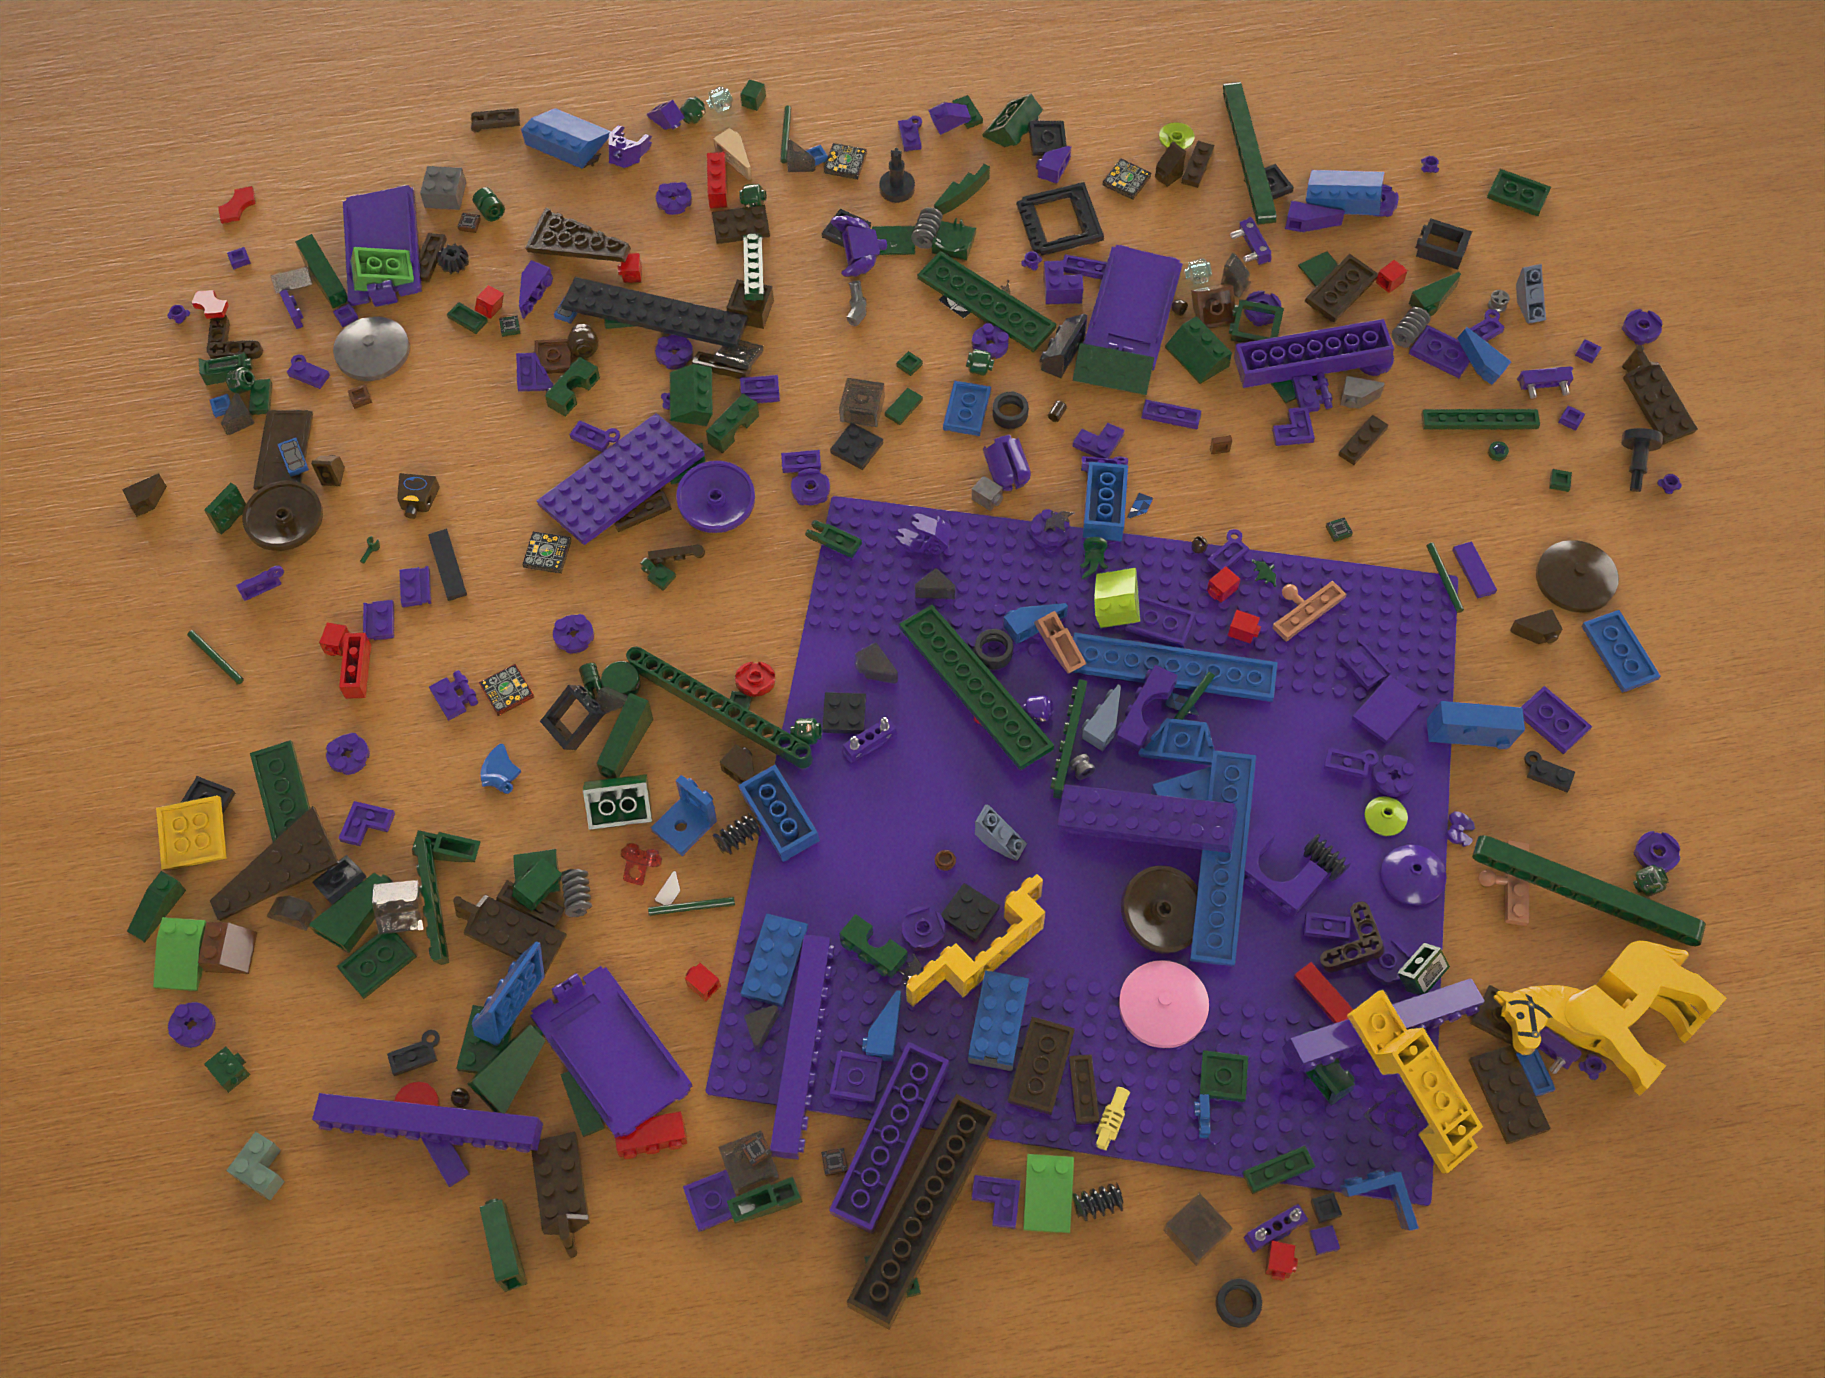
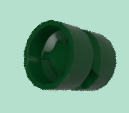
(488, 204)

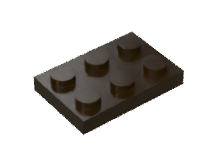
(734, 223)

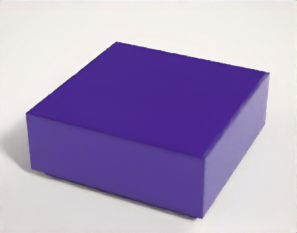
(238, 258)
(345, 315)
(1588, 351)
(1571, 418)
(1324, 1240)

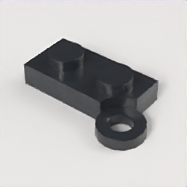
(1549, 773)
(414, 1055)

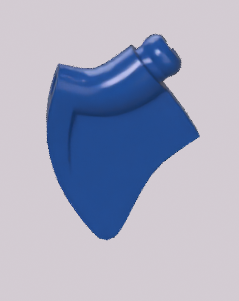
(499, 770)

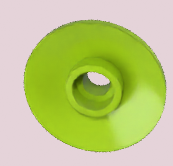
(1177, 132)
(1386, 824)

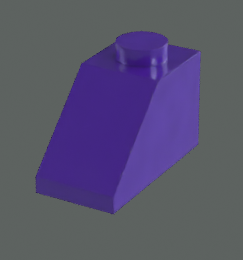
(666, 115)
(949, 116)
(1053, 164)

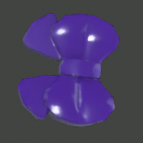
(1460, 823)

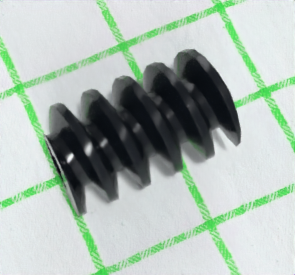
(736, 834)
(1325, 858)
(1098, 1201)

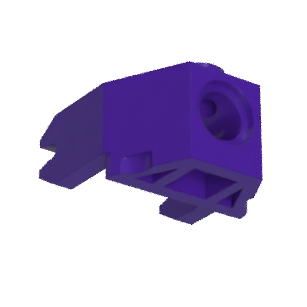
(624, 151)
(933, 536)

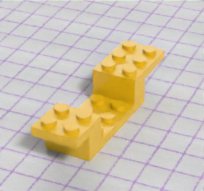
(960, 970)
(1425, 1076)

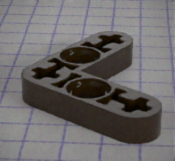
(224, 346)
(1365, 942)

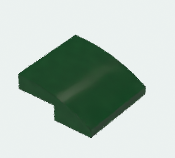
(524, 860)

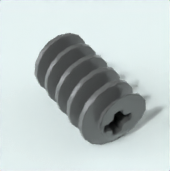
(926, 227)
(1410, 327)
(575, 892)

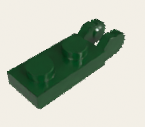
(834, 538)

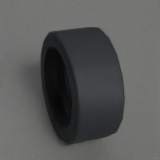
(1013, 421)
(994, 635)
(1253, 1292)

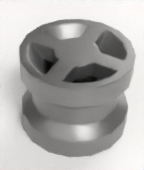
(1498, 301)
(1082, 766)

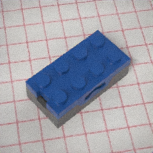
(998, 1020)

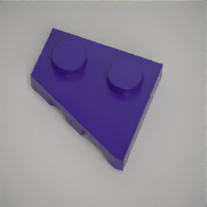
(531, 374)

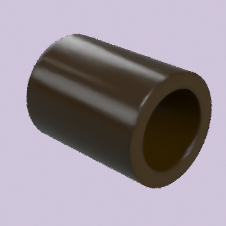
(1057, 411)

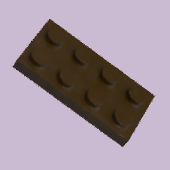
(1341, 288)
(1041, 1065)
(1509, 1094)

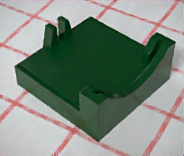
(954, 239)

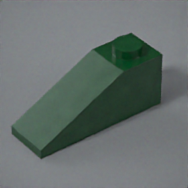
(1435, 294)
(155, 904)

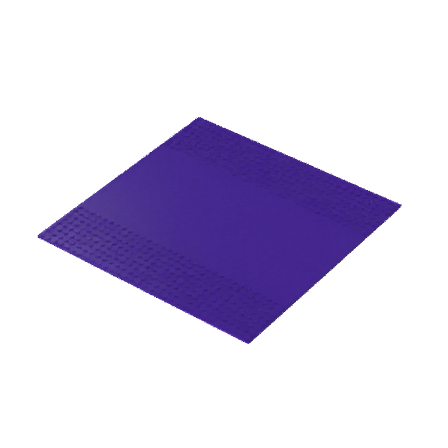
(930, 782)

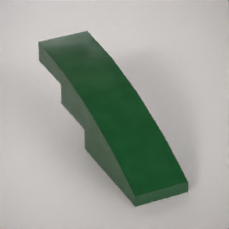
(959, 193)

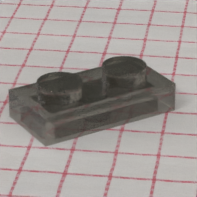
(291, 279)

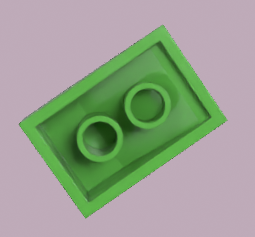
(380, 265)
(178, 954)
(1048, 1193)

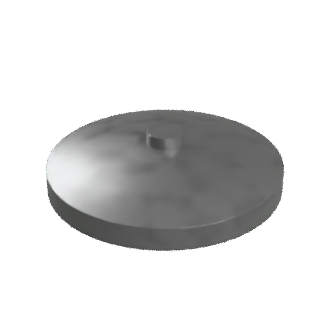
(371, 348)

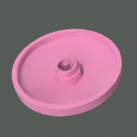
(1163, 1004)

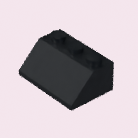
(1064, 345)

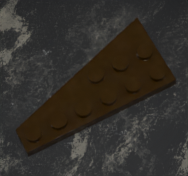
(574, 239)
(289, 860)

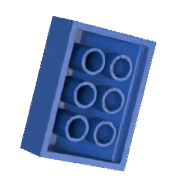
(564, 136)
(1346, 190)
(510, 996)

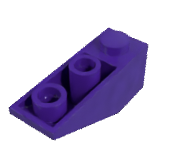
(1309, 217)
(533, 284)

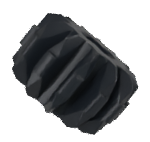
(453, 258)

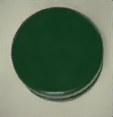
(621, 677)

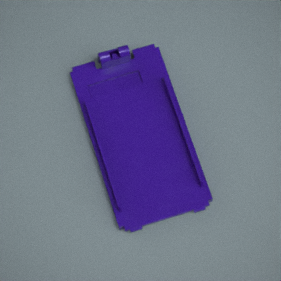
(382, 222)
(1134, 301)
(610, 1050)

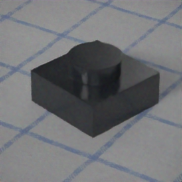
(1326, 1207)

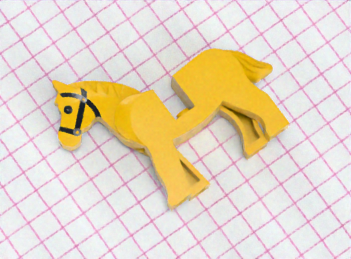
(1603, 1013)

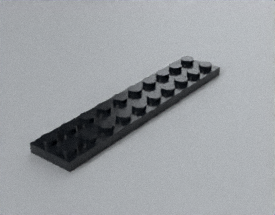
(655, 312)

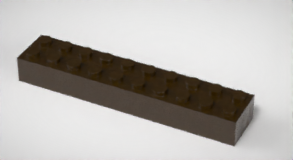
(922, 1212)

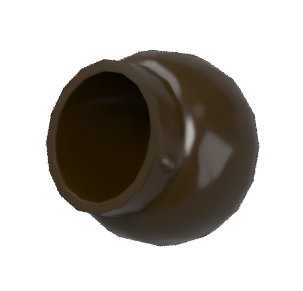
(582, 341)

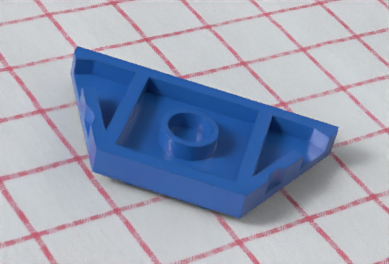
(1181, 742)

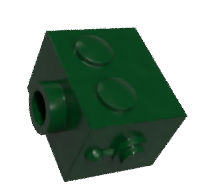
(227, 1068)

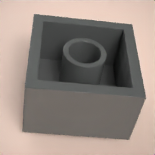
(443, 187)

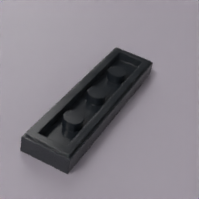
(447, 564)

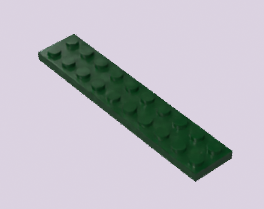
(976, 687)

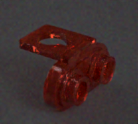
(641, 858)

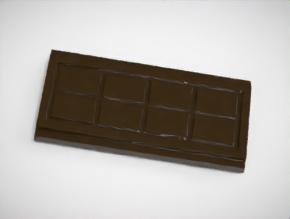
(278, 428)

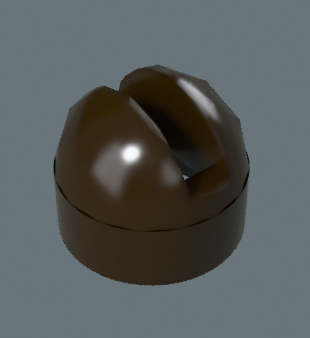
(1179, 307)
(1197, 545)
(460, 1101)

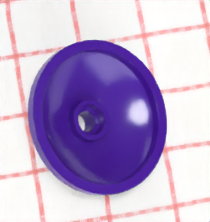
(1413, 886)

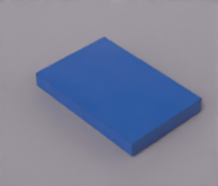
(967, 408)

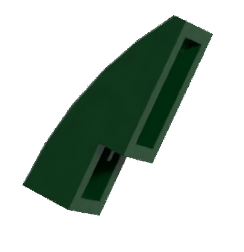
(451, 847)
(764, 1200)

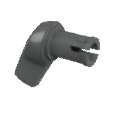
(857, 304)

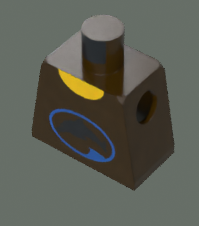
(416, 493)

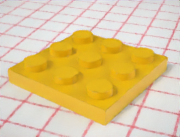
(191, 833)

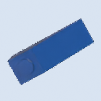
(1483, 357)
(1021, 624)
(883, 1032)

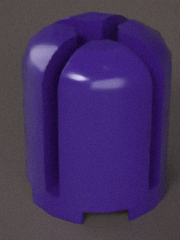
(1007, 463)

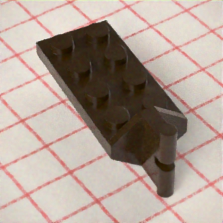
(1657, 397)
(508, 929)
(560, 1188)

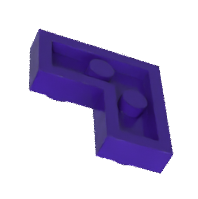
(1298, 431)
(1099, 446)
(363, 817)
(1002, 1193)

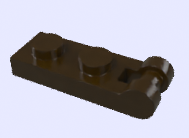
(495, 119)
(677, 553)

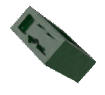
(1258, 307)

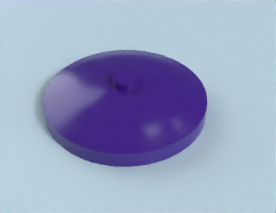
(715, 496)

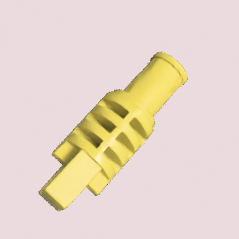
(1112, 1118)

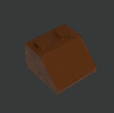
(1214, 305)
(227, 948)

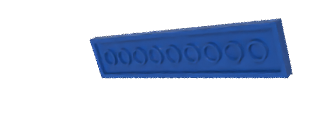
(1133, 659)
(1222, 872)

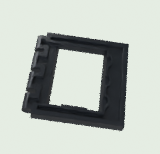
(1084, 212)

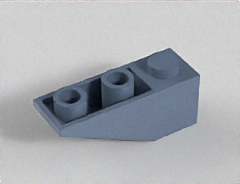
(1102, 726)

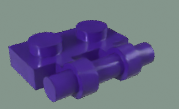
(1306, 393)
(447, 698)

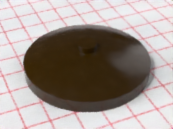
(282, 515)
(1577, 576)
(1160, 909)

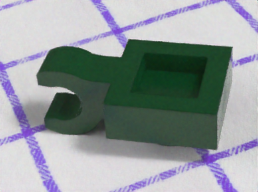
(659, 575)

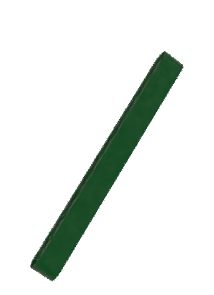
(1249, 153)
(725, 712)
(1589, 890)

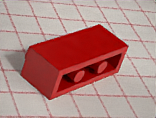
(717, 180)
(355, 665)
(652, 1135)

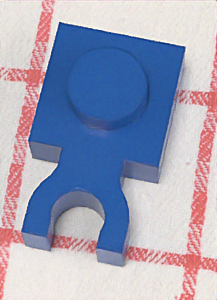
(1202, 1110)

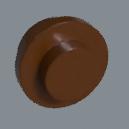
(945, 860)

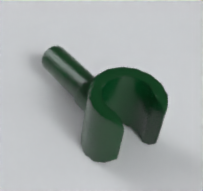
(372, 547)

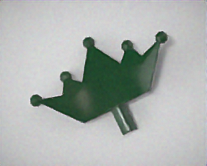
(1265, 572)

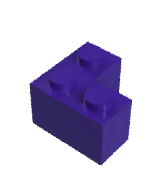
(1061, 287)

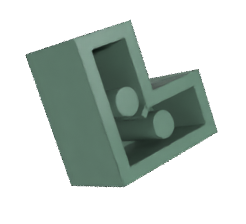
(253, 1164)

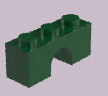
(580, 374)
(722, 431)
(886, 959)

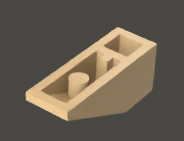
(734, 150)

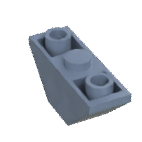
(1531, 293)
(998, 834)

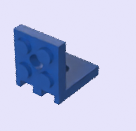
(693, 809)
(1397, 1189)

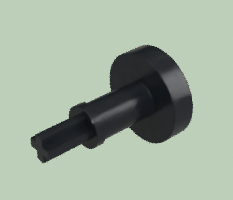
(896, 184)
(1640, 442)

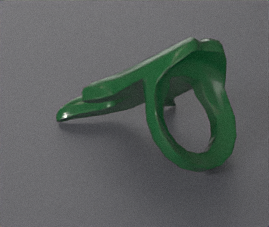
(1094, 554)

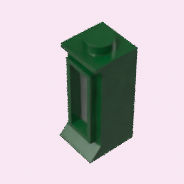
(216, 370)

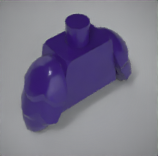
(859, 244)

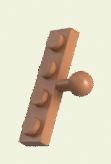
(1307, 610)
(1515, 892)

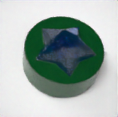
(1498, 451)

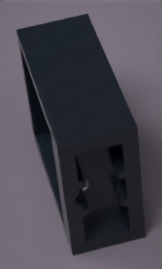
(1438, 254)
(558, 730)

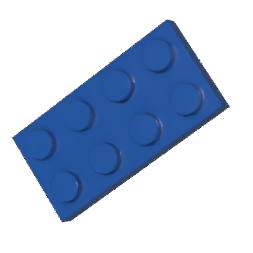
(1620, 651)
(774, 960)

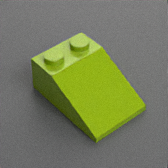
(1117, 598)

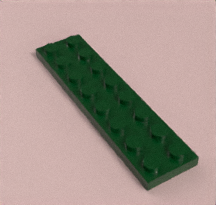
(986, 301)

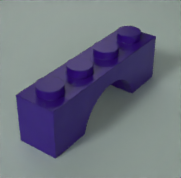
(1158, 685)

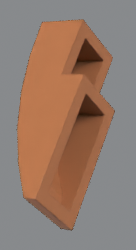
(1060, 642)

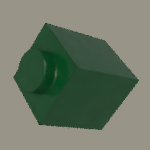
(753, 95)

